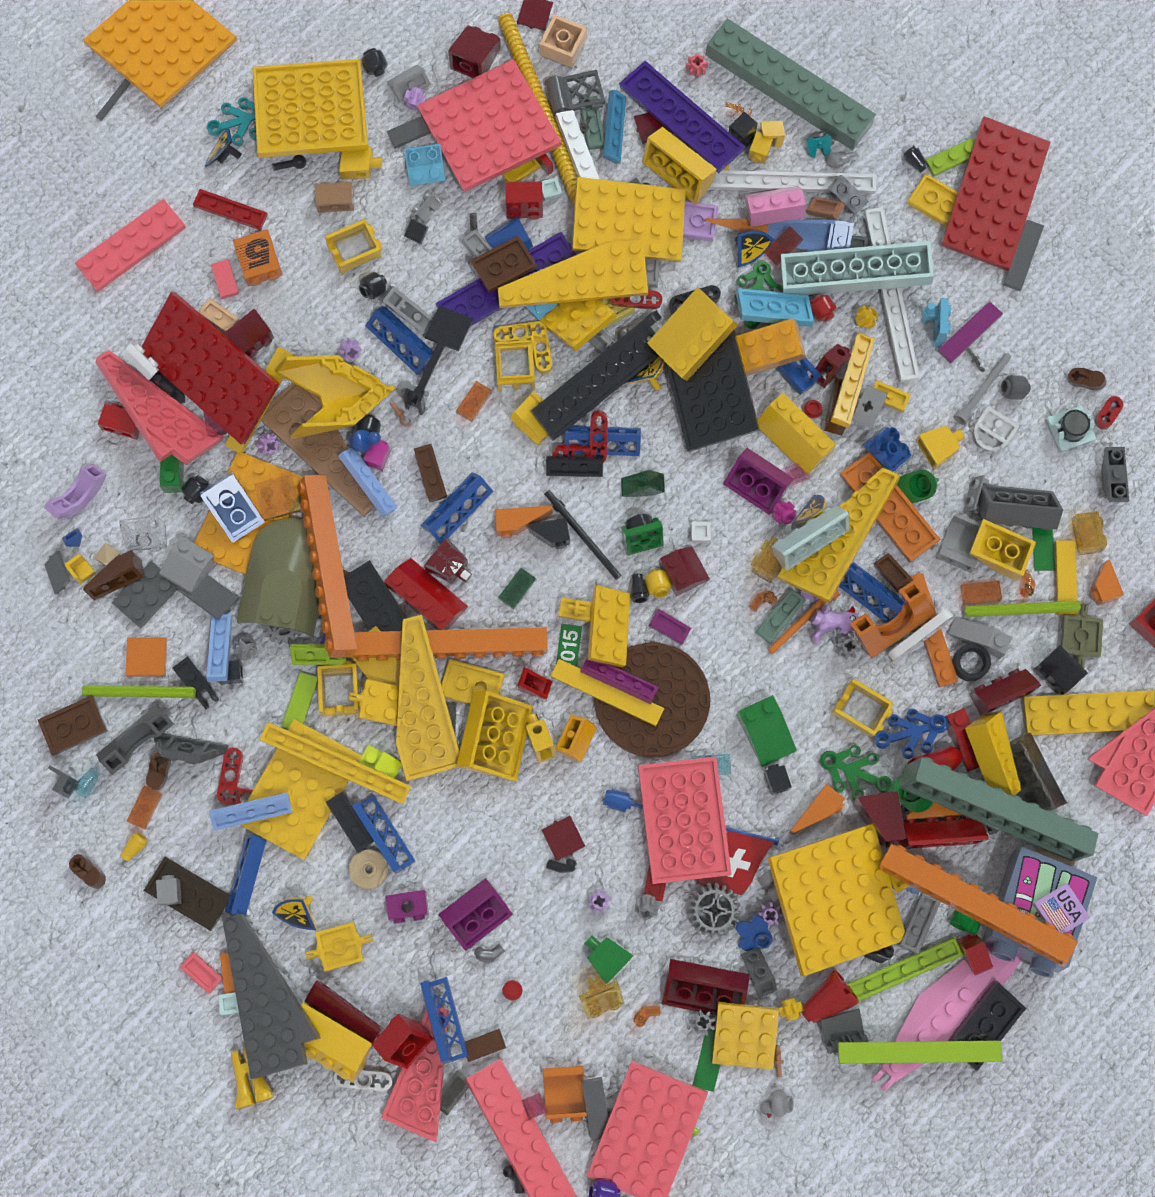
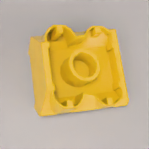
(525, 420)

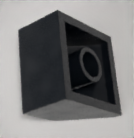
(1060, 670)

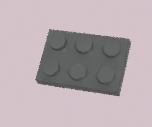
(145, 596)

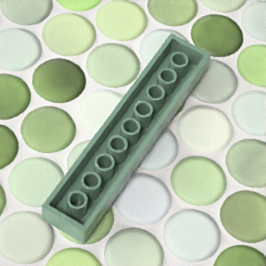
(790, 84)
(998, 809)

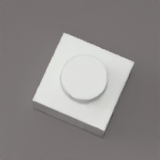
(700, 531)

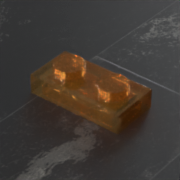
(474, 401)
(981, 592)
(144, 807)

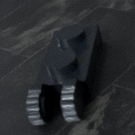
(193, 678)

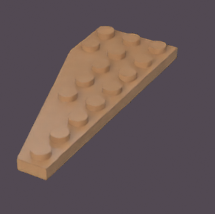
(317, 450)

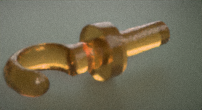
(737, 107)

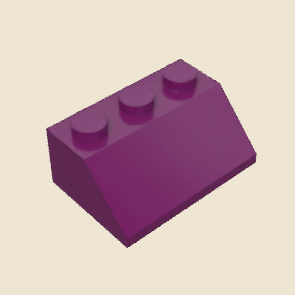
(758, 481)
(475, 914)

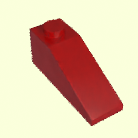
(956, 728)

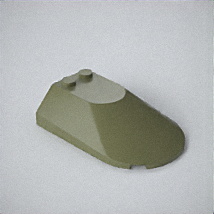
(280, 579)

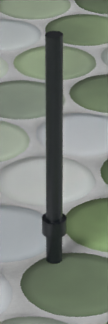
(559, 507)

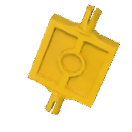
(377, 702)
(339, 946)

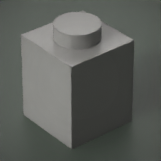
(168, 891)

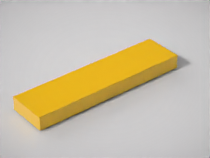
(1066, 572)

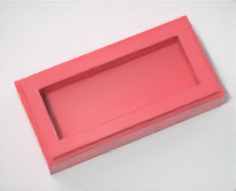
(225, 279)
(201, 973)

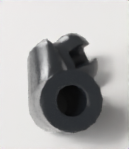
(560, 867)
(882, 955)
(509, 1172)

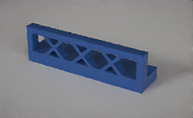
(401, 335)
(798, 375)
(615, 434)
(452, 503)
(875, 588)
(374, 833)
(245, 875)
(437, 1023)

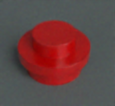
(813, 409)
(512, 990)

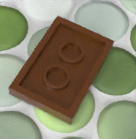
(503, 264)
(72, 725)

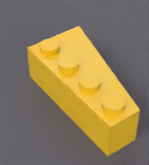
(993, 752)

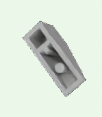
(406, 309)
(991, 639)

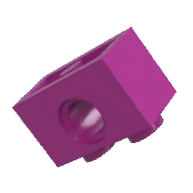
(396, 901)

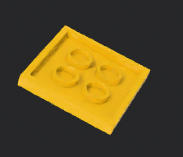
(578, 321)
(745, 1035)

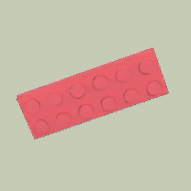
(130, 245)

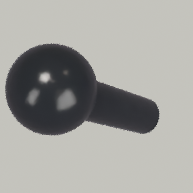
(298, 162)

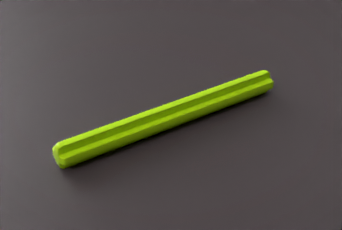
(1022, 608)
(138, 691)

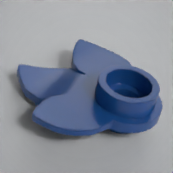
(752, 931)

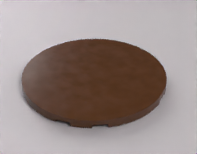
(681, 693)

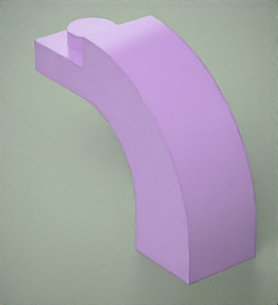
(79, 494)

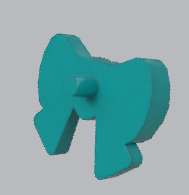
(821, 142)

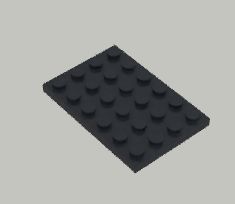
(715, 399)

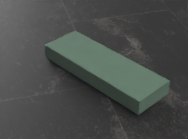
(595, 133)
(780, 616)

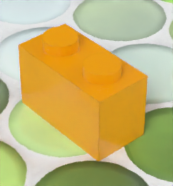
(576, 738)

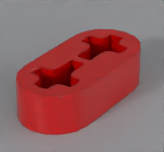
(1112, 414)

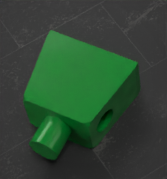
(607, 957)

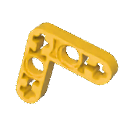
(536, 339)

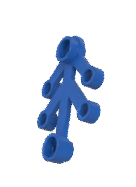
(913, 731)

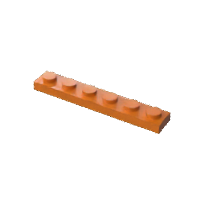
(937, 647)

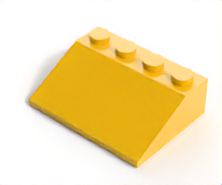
(692, 334)
(494, 735)

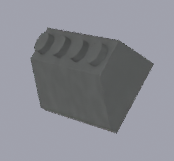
(1020, 507)

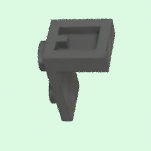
(760, 972)

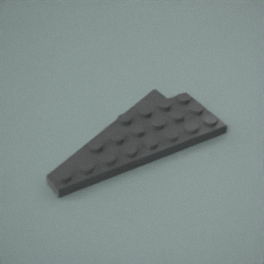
(269, 1012)

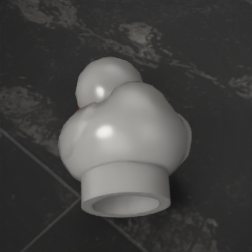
(779, 1104)

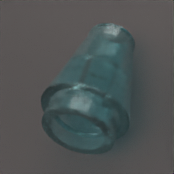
(86, 783)

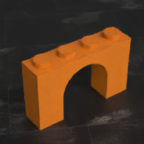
(914, 613)

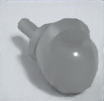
(837, 160)
(401, 387)

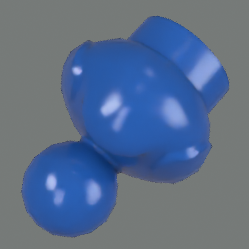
(363, 440)

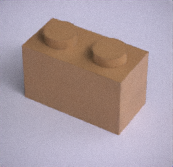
(334, 197)

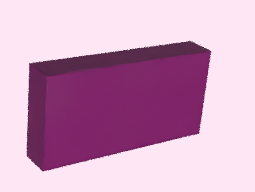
(670, 627)

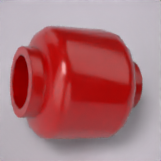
(823, 308)

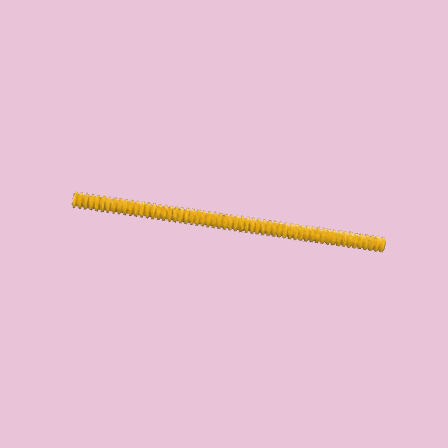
(523, 62)

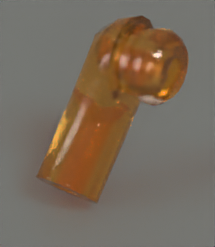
(1029, 586)
(762, 597)
(644, 1013)

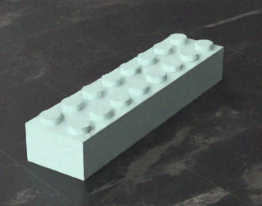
(857, 268)

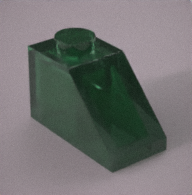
(643, 484)

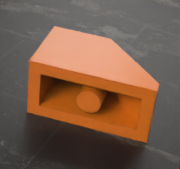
(1106, 585)

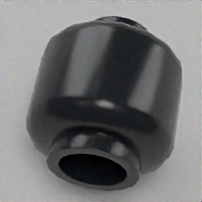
(374, 62)
(372, 285)
(369, 423)
(193, 487)

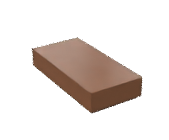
(825, 208)

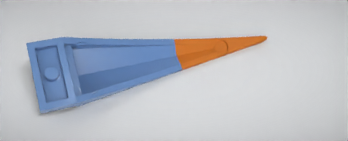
(817, 234)

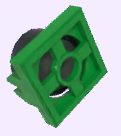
(642, 533)

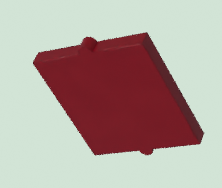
(535, 13)
(647, 125)
(563, 838)

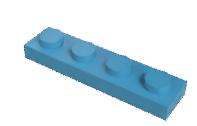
(614, 126)

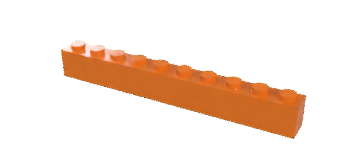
(327, 566)
(457, 643)
(978, 905)

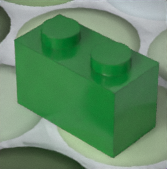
(171, 475)

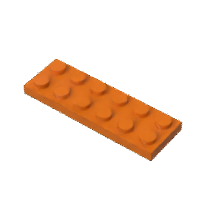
(899, 516)

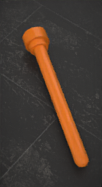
(798, 624)

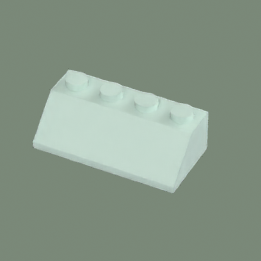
(811, 537)

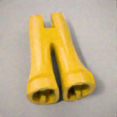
(244, 1093)

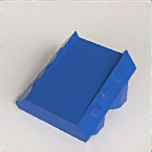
(508, 231)
(888, 448)

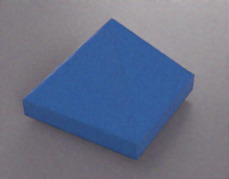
(73, 538)

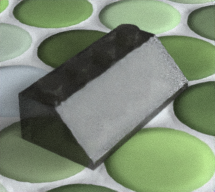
(1034, 775)

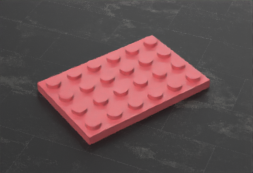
(684, 820)
(647, 1132)

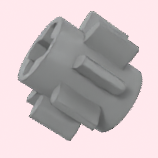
(853, 645)
(244, 648)
(647, 906)
(698, 1020)

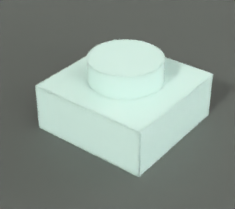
(551, 189)
(228, 1004)

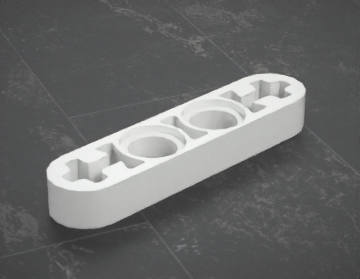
(921, 635)

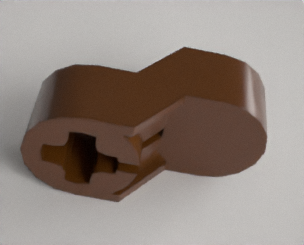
(1087, 378)
(157, 779)
(94, 877)

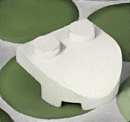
(135, 355)
(994, 430)

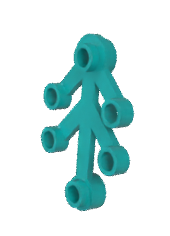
(243, 119)

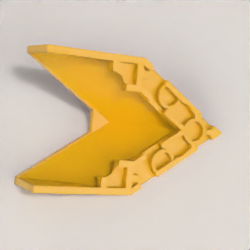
(343, 389)

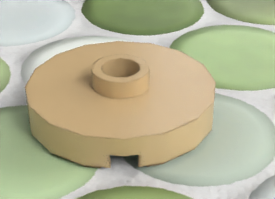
(361, 862)

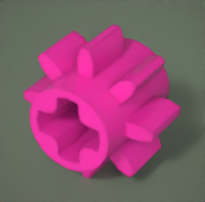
(784, 512)

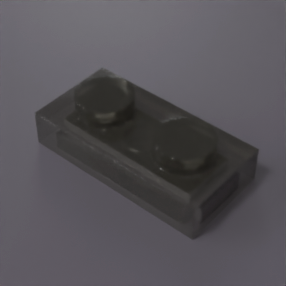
(453, 1092)

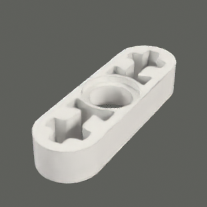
(378, 1087)

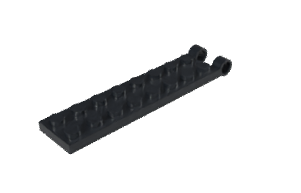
(597, 379)

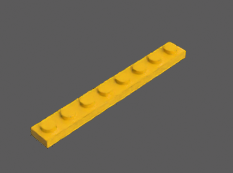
(335, 763)

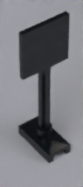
(447, 330)

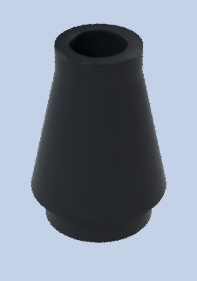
(915, 158)
(638, 589)

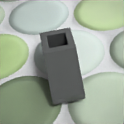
(1115, 475)

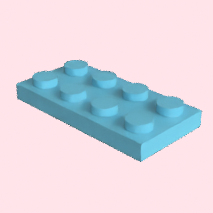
(774, 307)

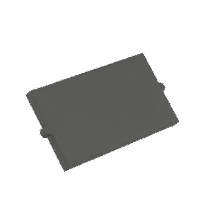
(211, 597)

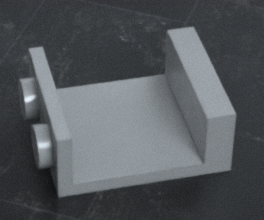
(958, 542)

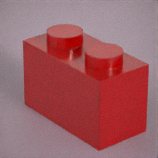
(117, 421)

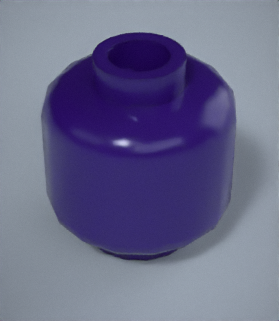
(604, 1188)

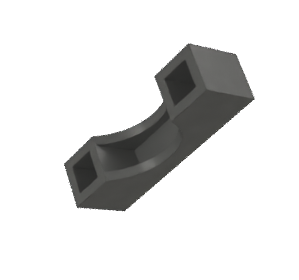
(119, 750)

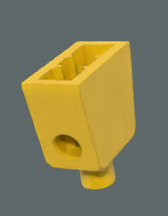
(358, 164)
(939, 445)
(540, 738)

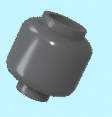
(1015, 387)

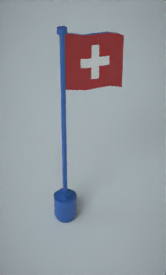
(744, 848)

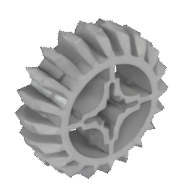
(714, 900)

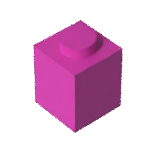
(377, 455)

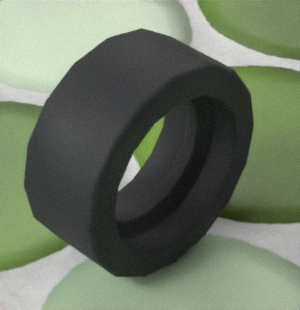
(982, 652)

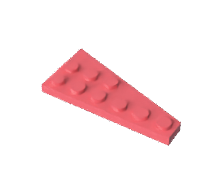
(417, 1092)

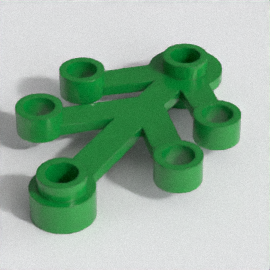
(761, 276)
(852, 770)

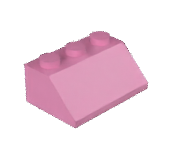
(775, 206)

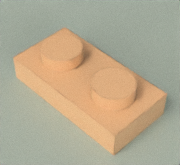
(218, 315)

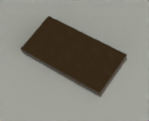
(199, 898)

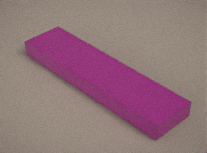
(970, 332)
(620, 680)

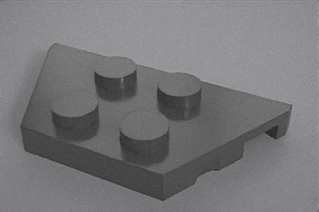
(188, 749)

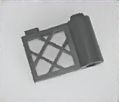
(560, 95)

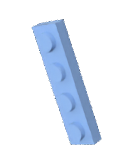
(368, 482)
(219, 648)
(250, 811)

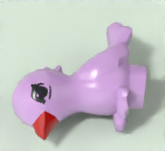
(828, 621)

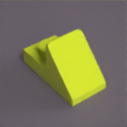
(380, 762)

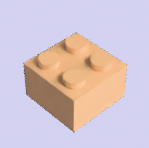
(563, 41)

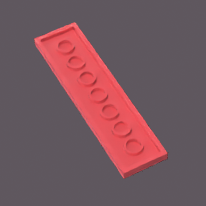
(517, 1134)

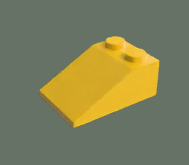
(1002, 550)

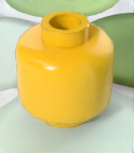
(658, 583)

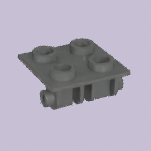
(843, 1028)

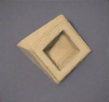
(106, 554)

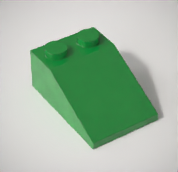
(766, 730)

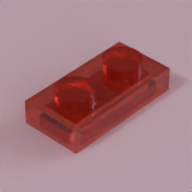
(783, 245)

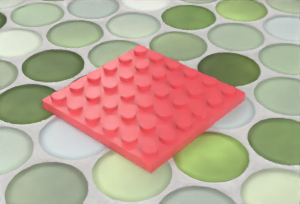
(489, 125)

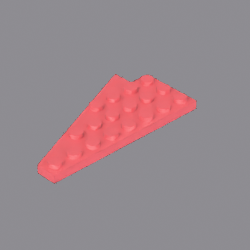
(159, 417)
(1130, 765)

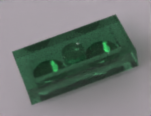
(517, 588)

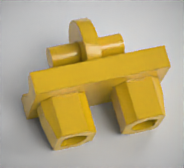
(575, 609)

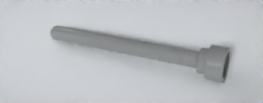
(963, 416)

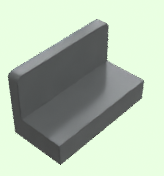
(65, 783)

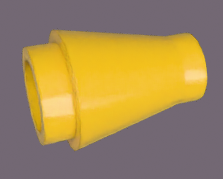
(134, 845)

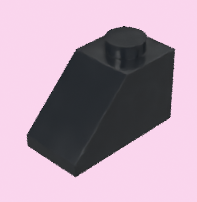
(553, 532)

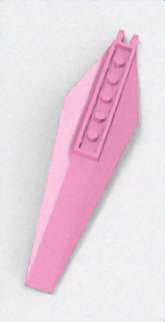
(943, 1009)

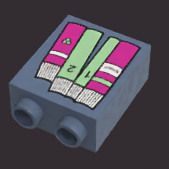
(1025, 881)

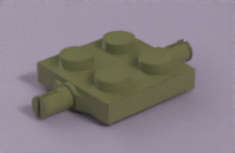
(1082, 635)

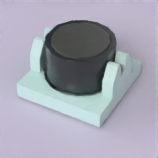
(1072, 426)

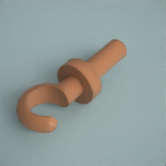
(399, 413)
(778, 1061)

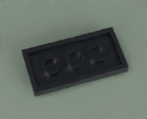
(373, 599)
(990, 1018)

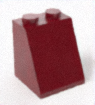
(473, 52)
(885, 814)

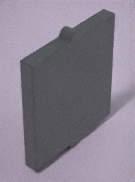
(57, 572)

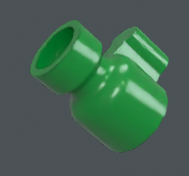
(964, 922)

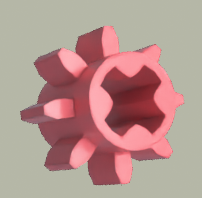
(696, 60)

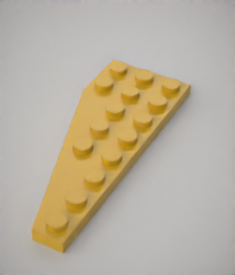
(596, 274)
(826, 568)
(423, 721)

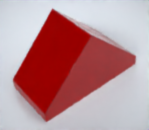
(534, 684)
(975, 953)

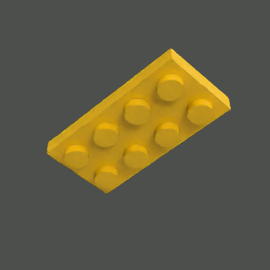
(609, 626)

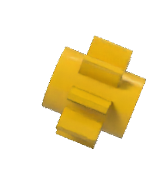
(866, 317)
(790, 1009)

